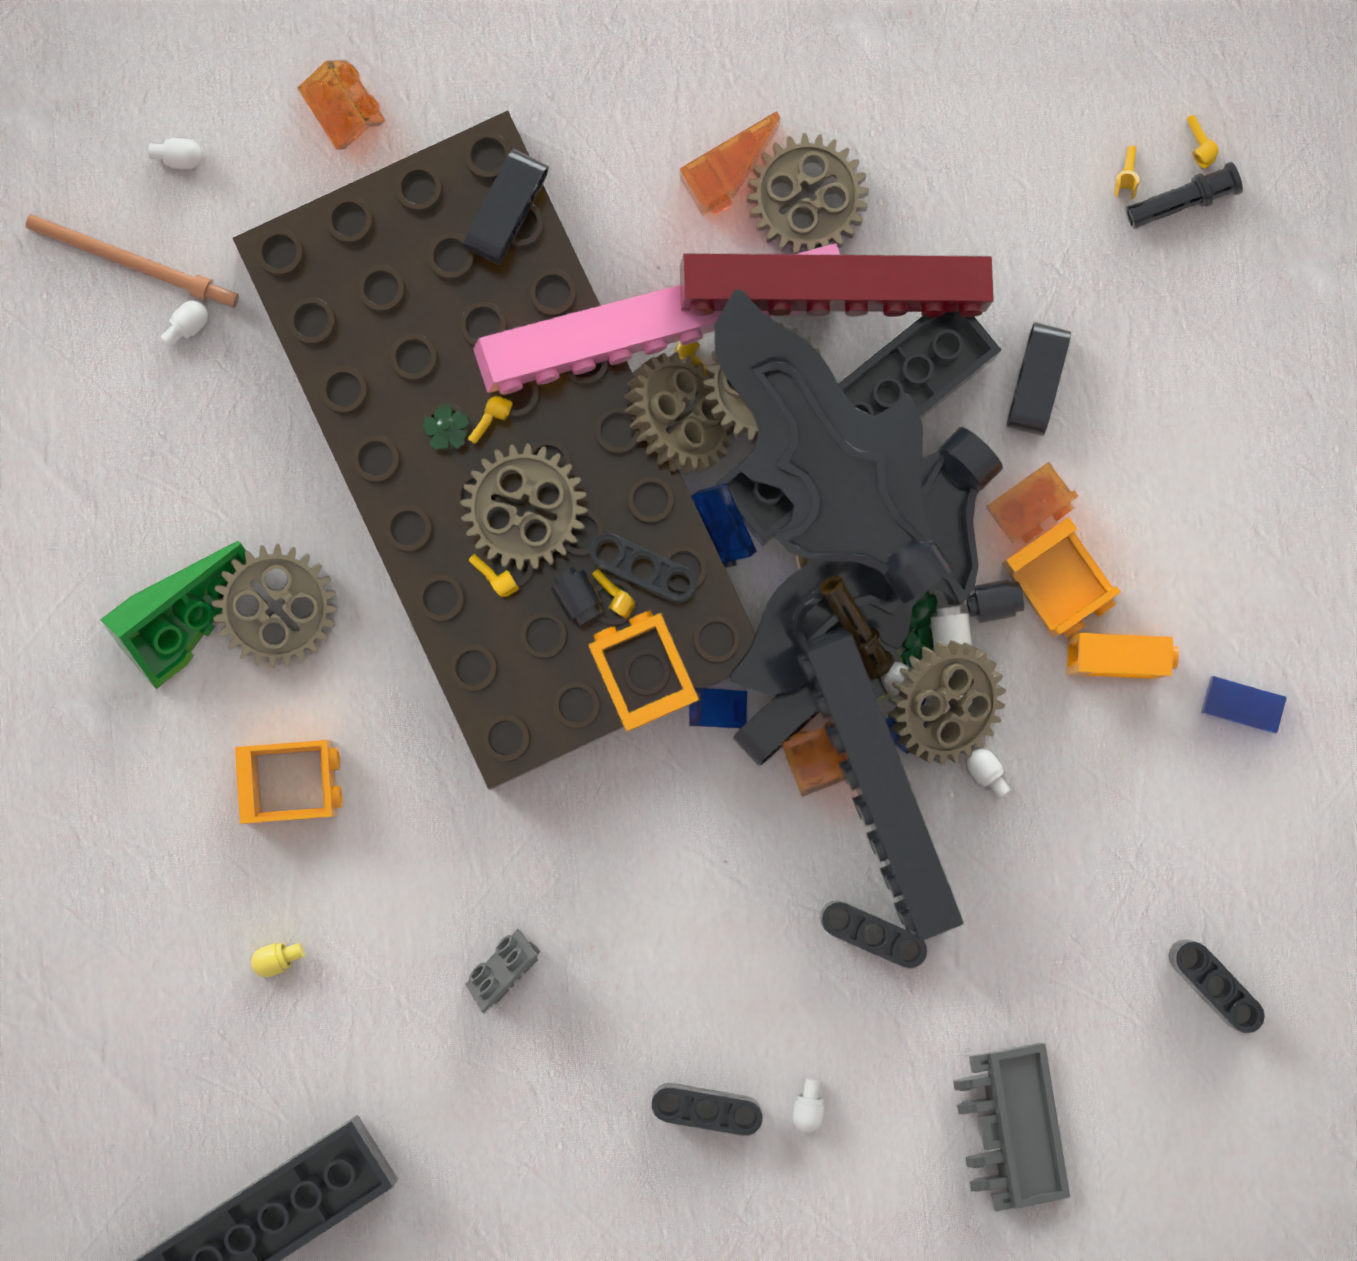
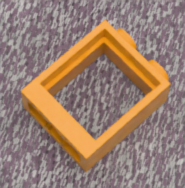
(641, 624)
(1121, 656)
(249, 787)

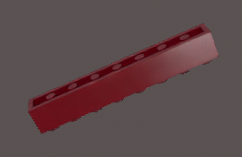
(839, 283)

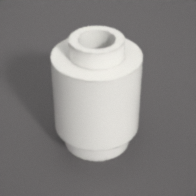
(950, 626)

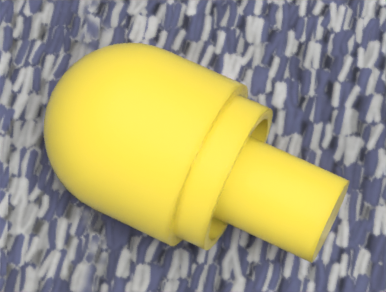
(275, 958)

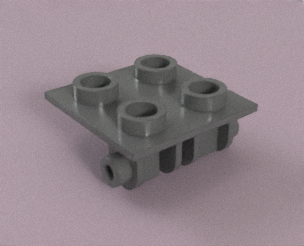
(492, 979)

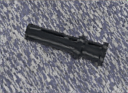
(1200, 191)

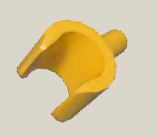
(1208, 149)
(1128, 177)
(690, 350)
(496, 407)
(502, 584)
(623, 602)

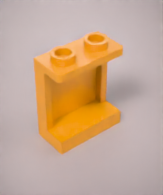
(1061, 580)

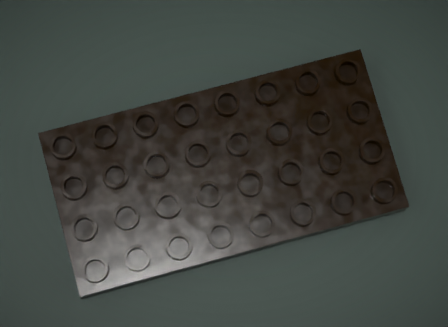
(380, 333)

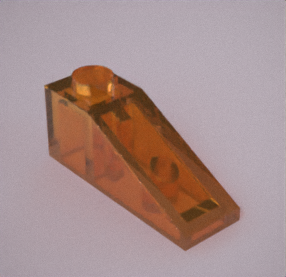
(722, 171)

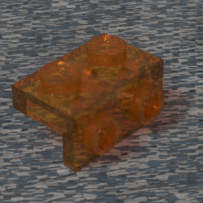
(340, 102)
(1031, 503)
(812, 761)

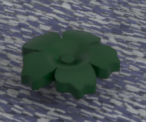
(446, 428)
(922, 609)
(915, 642)

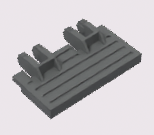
(1022, 1127)

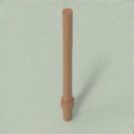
(198, 286)

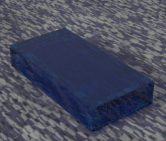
(724, 523)
(1243, 704)
(719, 708)

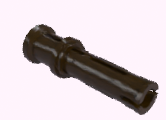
(872, 650)

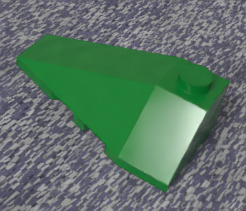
(171, 616)

